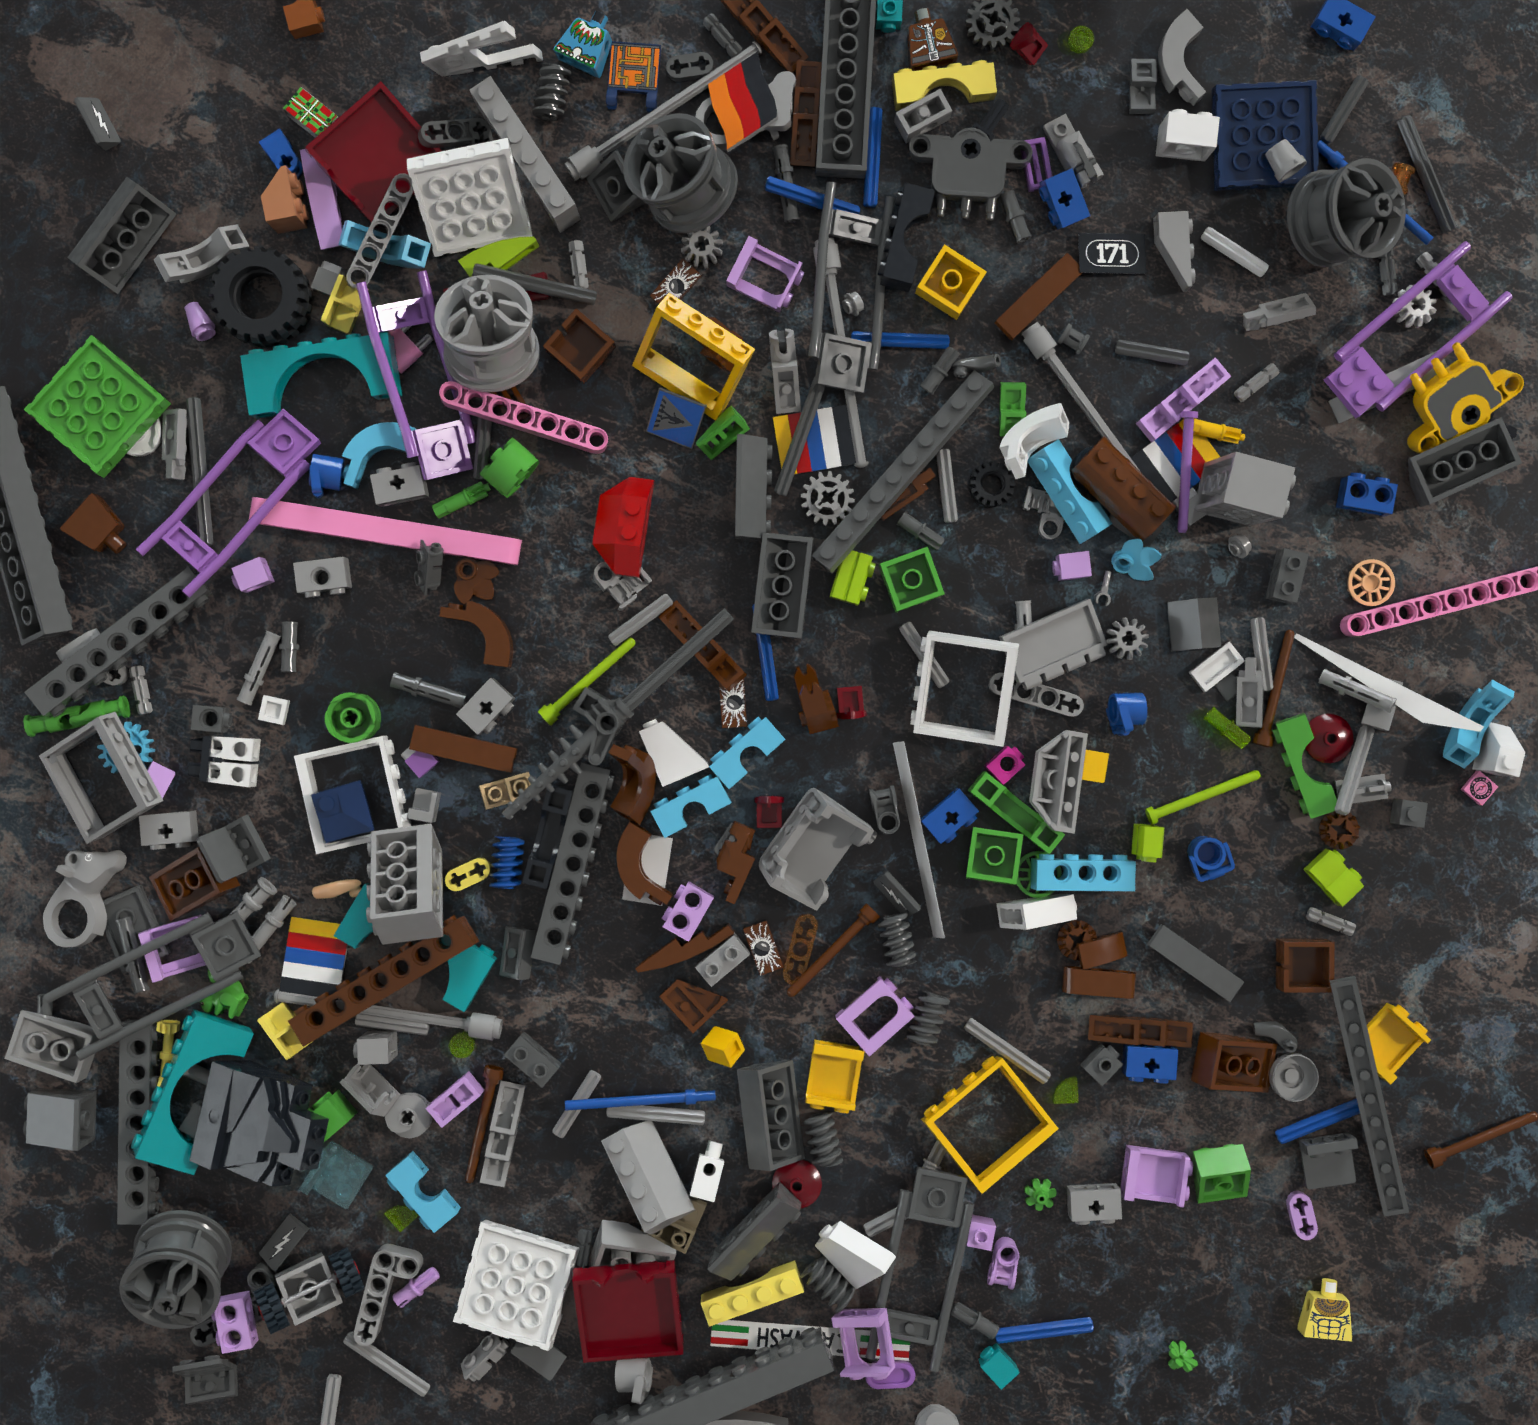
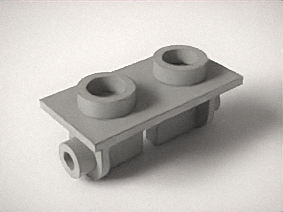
(1369, 788)
(476, 1364)

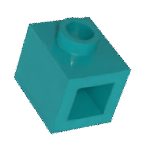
(888, 15)

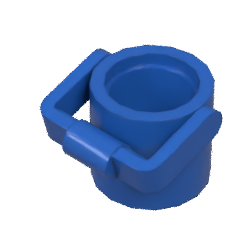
(325, 473)
(1125, 711)
(1209, 855)

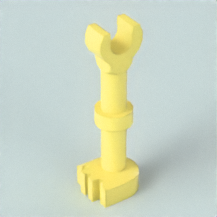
(168, 1028)

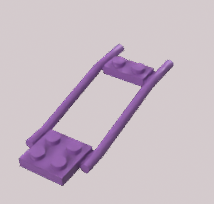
(1362, 382)
(280, 443)
(440, 447)

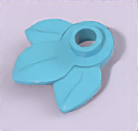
(1138, 560)

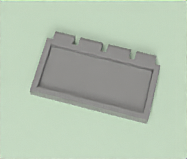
(1055, 642)

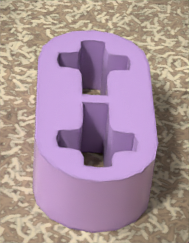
(1297, 1216)

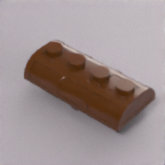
(1123, 489)

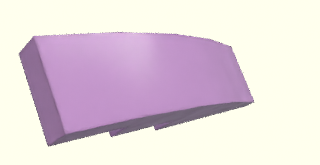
(323, 202)
(1183, 399)

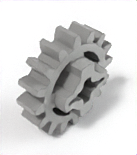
(821, 489)

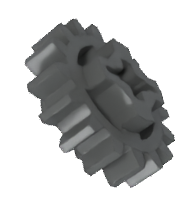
(1003, 26)

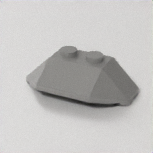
(1059, 780)

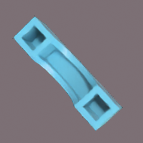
(1053, 471)

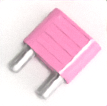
(406, 350)

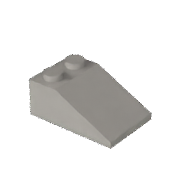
(51, 1045)
(625, 1244)

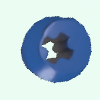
(506, 862)

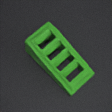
(722, 422)

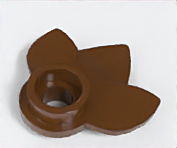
(476, 583)

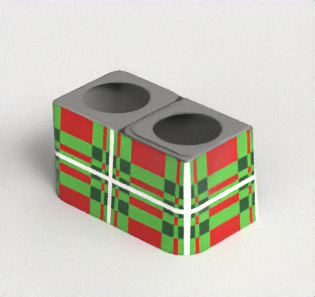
(309, 112)

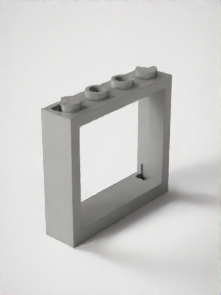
(127, 763)

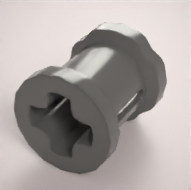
(1077, 346)

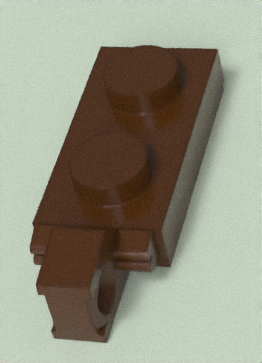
(911, 493)

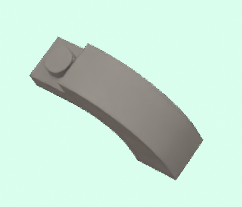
(1171, 58)
(202, 258)

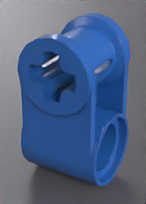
(281, 152)

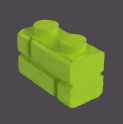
(851, 578)

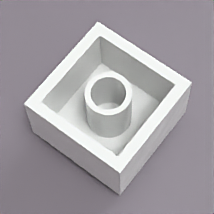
(1187, 135)

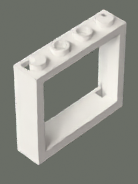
(921, 692)
(309, 786)

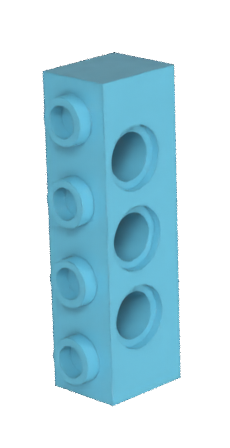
(1121, 878)

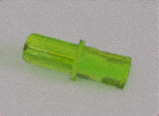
(1227, 727)

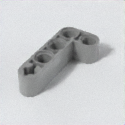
(380, 1295)

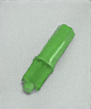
(467, 496)

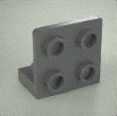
(1328, 1160)

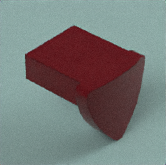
(1028, 44)
(850, 703)
(769, 811)

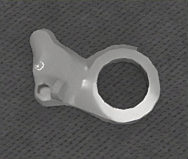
(782, 91)
(84, 879)

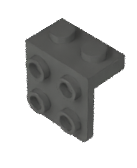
(233, 849)
(208, 1379)

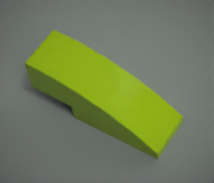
(499, 254)

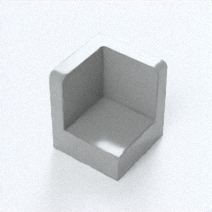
(425, 805)

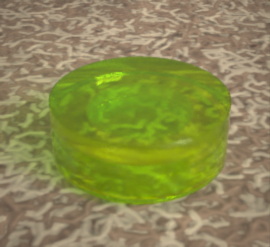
(1081, 39)
(462, 1045)

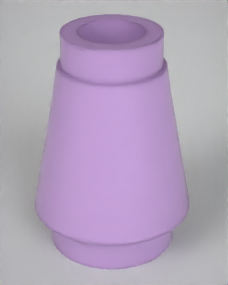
(199, 322)

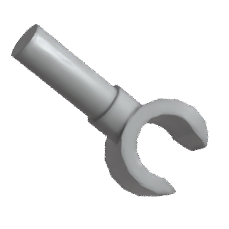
(1104, 589)

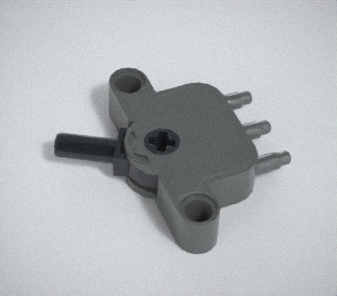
(975, 176)

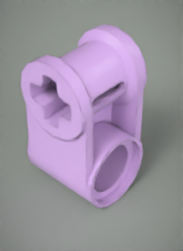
(1003, 1268)

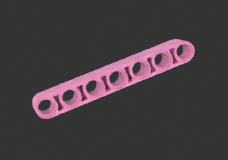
(514, 408)

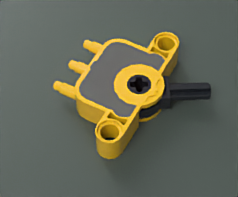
(1456, 389)

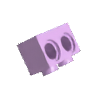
(692, 913)
(455, 1099)
(242, 1322)

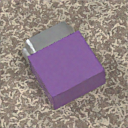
(419, 762)

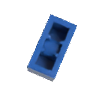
(1355, 22)
(1071, 210)
(936, 817)
(1161, 1071)

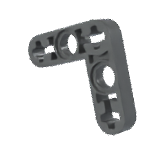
(465, 127)

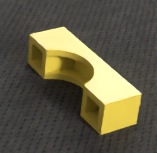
(973, 80)
(734, 1301)

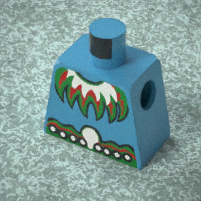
(585, 45)

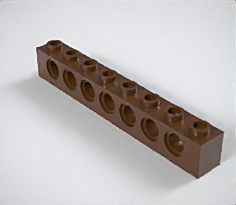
(309, 1029)

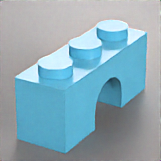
(728, 764)
(670, 813)
(433, 1210)

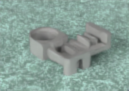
(1042, 502)
(623, 588)

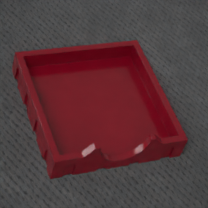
(369, 149)
(628, 1311)

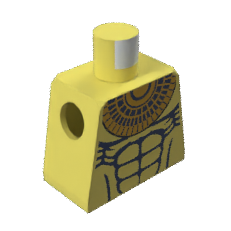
(1326, 1314)

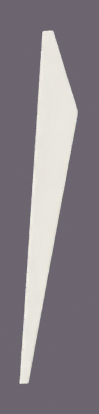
(1408, 700)

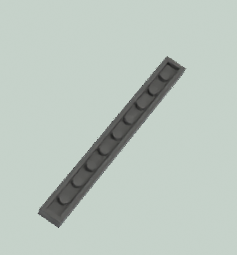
(903, 471)
(1369, 1095)

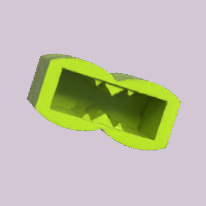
(1147, 842)
(1334, 877)

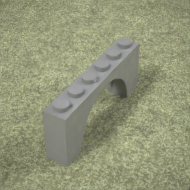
(526, 153)

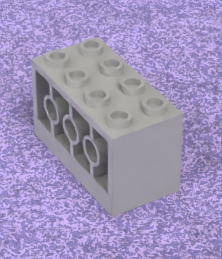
(1245, 489)
(405, 884)

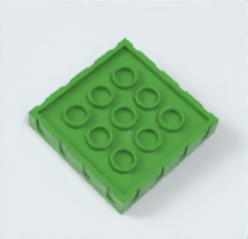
(97, 406)

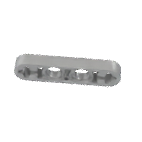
(1035, 697)

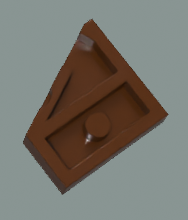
(691, 1003)

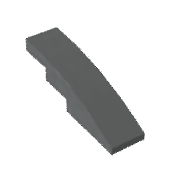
(1195, 963)

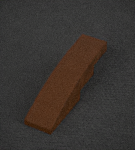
(767, 32)
(805, 113)
(1038, 297)
(711, 655)
(463, 748)
(675, 951)
(1140, 1030)

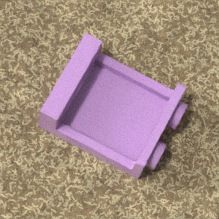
(1155, 1175)

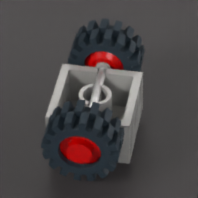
(308, 1289)

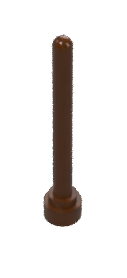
(1264, 735)
(866, 917)
(492, 1076)
(1436, 1156)

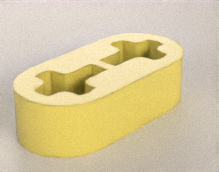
(470, 880)

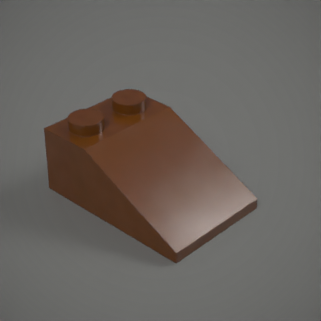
(188, 884)
(1233, 1063)

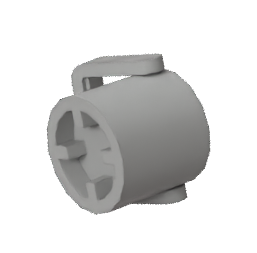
(634, 1377)

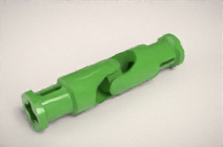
(78, 715)

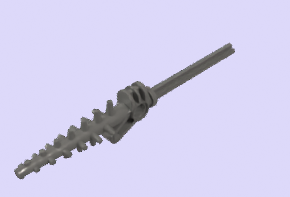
(598, 739)

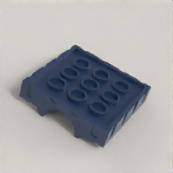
(1256, 120)

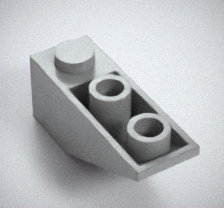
(1173, 241)

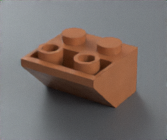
(284, 203)

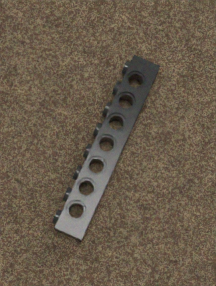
(43, 693)
(544, 948)
(129, 1209)

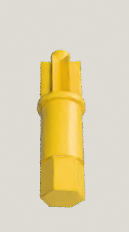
(1218, 431)

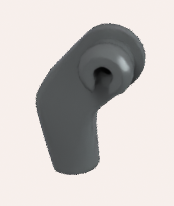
(979, 364)
(1278, 1032)

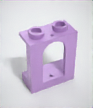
(790, 269)
(160, 971)
(877, 990)
(855, 1367)

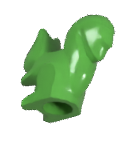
(230, 998)

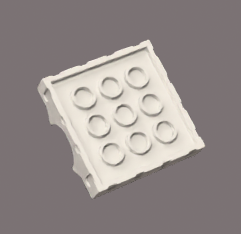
(469, 196)
(516, 1284)

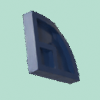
(343, 811)

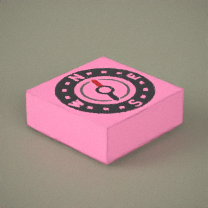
(1479, 788)

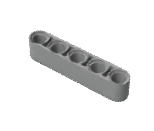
(383, 219)
(1396, 377)

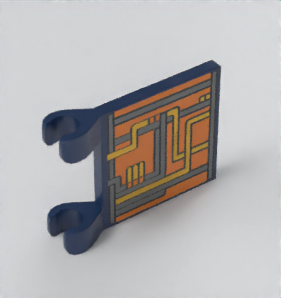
(633, 70)

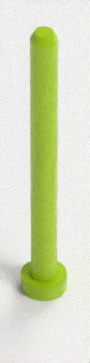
(1154, 814)

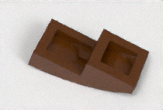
(1101, 950)

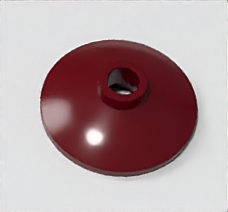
(1320, 748)
(804, 1173)

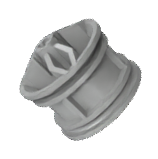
(487, 333)

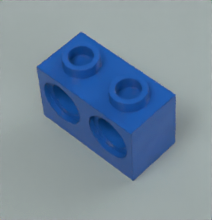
(1366, 500)

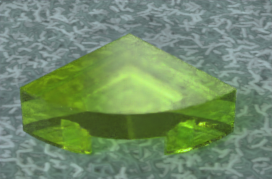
(1066, 1091)
(401, 1216)

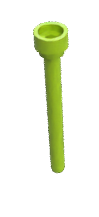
(551, 711)

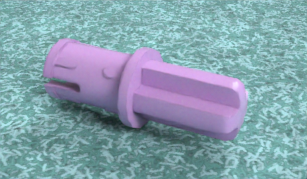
(415, 1287)

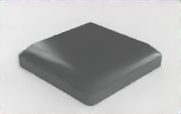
(1228, 686)

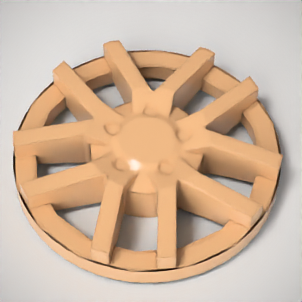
(1371, 582)

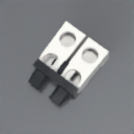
(217, 757)

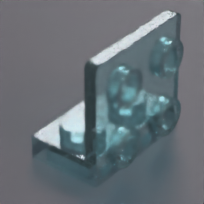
(338, 1175)

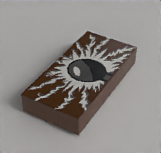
(677, 282)
(733, 706)
(763, 947)

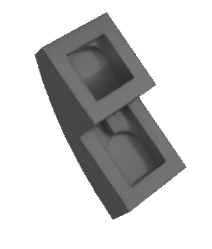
(1142, 86)

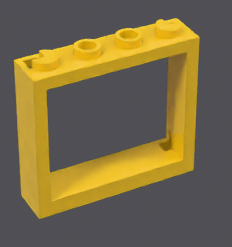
(706, 332)
(1015, 1153)

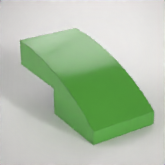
(1011, 405)

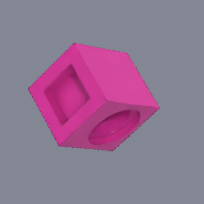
(995, 769)

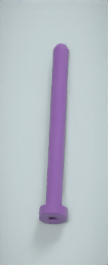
(1185, 476)

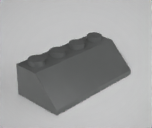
(122, 235)
(1462, 462)
(751, 487)
(782, 585)
(770, 1115)
(754, 1233)

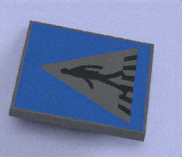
(676, 418)

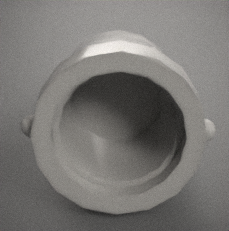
(1285, 160)

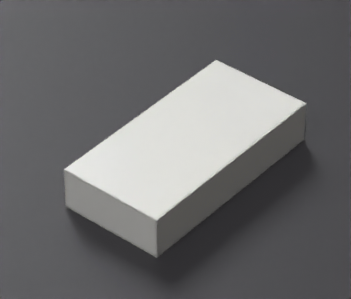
(1216, 666)

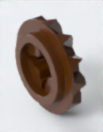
(1330, 836)
(1075, 928)

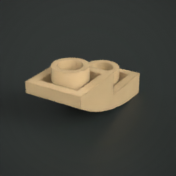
(503, 790)

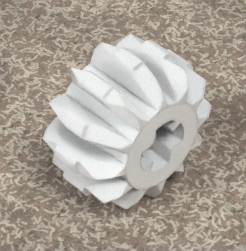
(1421, 312)

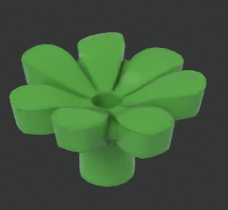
(1040, 1190)
(1181, 1357)

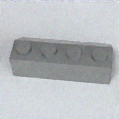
(648, 1176)

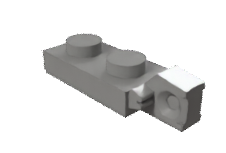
(1279, 312)
(174, 443)
(1250, 695)

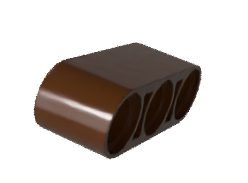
(1099, 982)

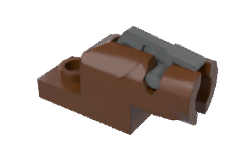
(733, 857)

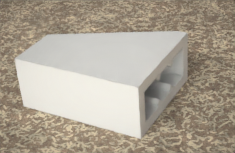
(1500, 752)
(670, 753)
(1037, 912)
(853, 1254)

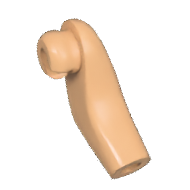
(337, 888)

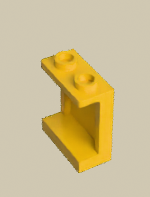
(1394, 1039)
(834, 1076)

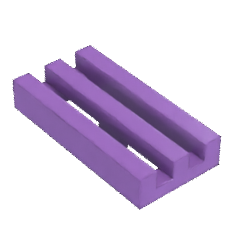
(1028, 172)

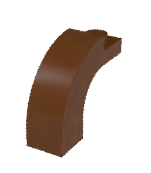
(496, 634)
(637, 784)
(630, 865)

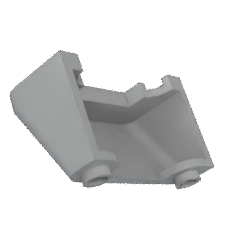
(811, 847)

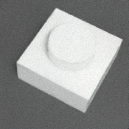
(274, 710)

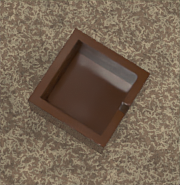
(582, 348)
(1305, 965)

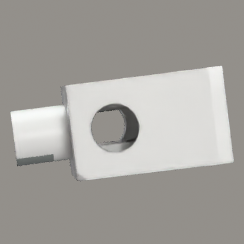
(706, 1184)

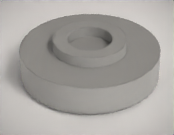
(1293, 1077)

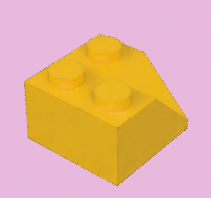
(950, 282)

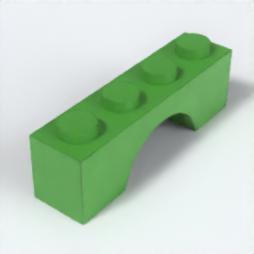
(1295, 736)
(1015, 812)

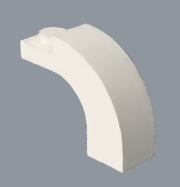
(1031, 433)

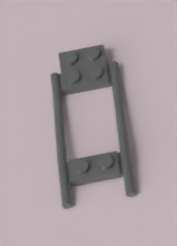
(841, 359)
(223, 946)
(938, 1200)

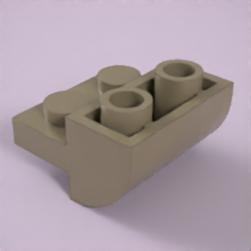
(680, 1233)

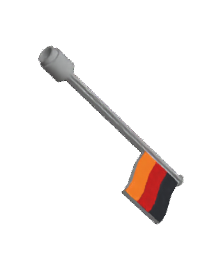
(737, 96)

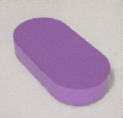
(900, 1377)

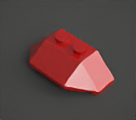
(623, 525)

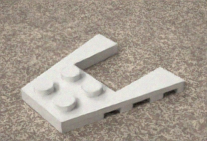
(462, 53)

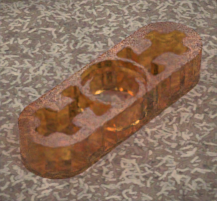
(799, 929)

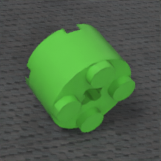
(509, 467)
(342, 708)

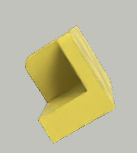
(342, 307)
(279, 1030)

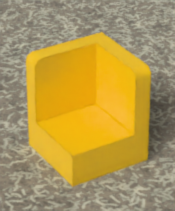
(1095, 766)
(722, 1046)

